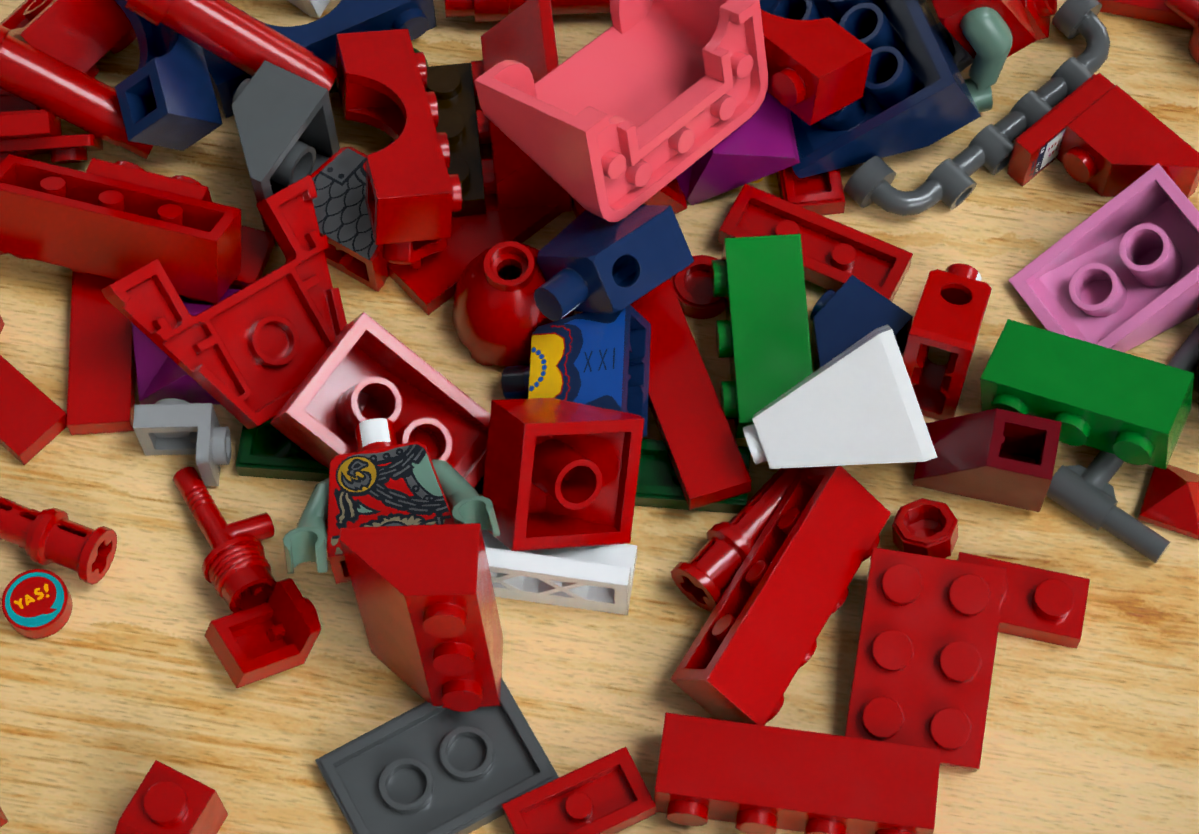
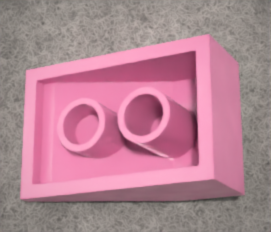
(1121, 269)

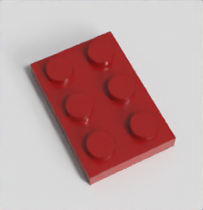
(926, 654)

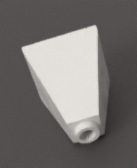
(845, 413)

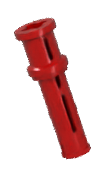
(56, 539)
(729, 544)

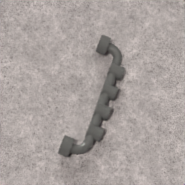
(994, 143)

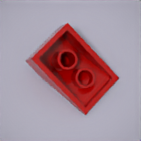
(377, 376)

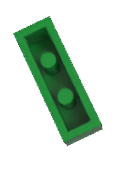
(764, 322)
(1095, 391)

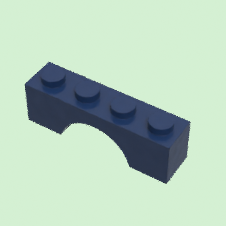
(320, 36)
(171, 92)

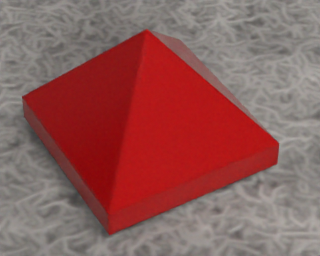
(1172, 501)

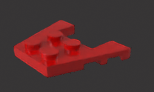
(260, 339)

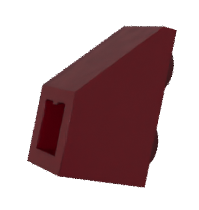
(992, 457)

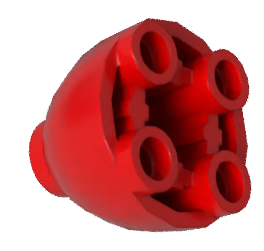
(497, 305)

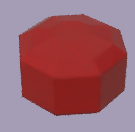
(925, 528)

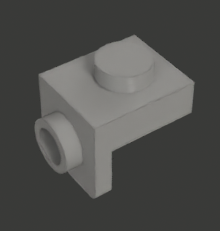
(184, 429)

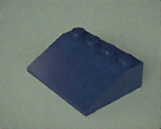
(909, 90)

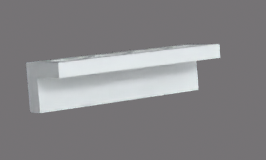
(569, 577)

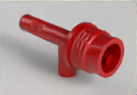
(237, 556)

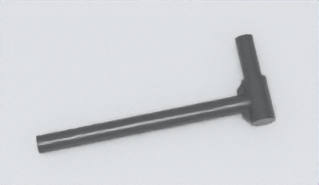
(1093, 499)

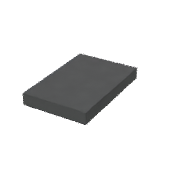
(436, 769)

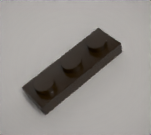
(459, 120)

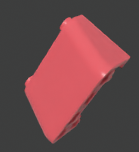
(635, 99)

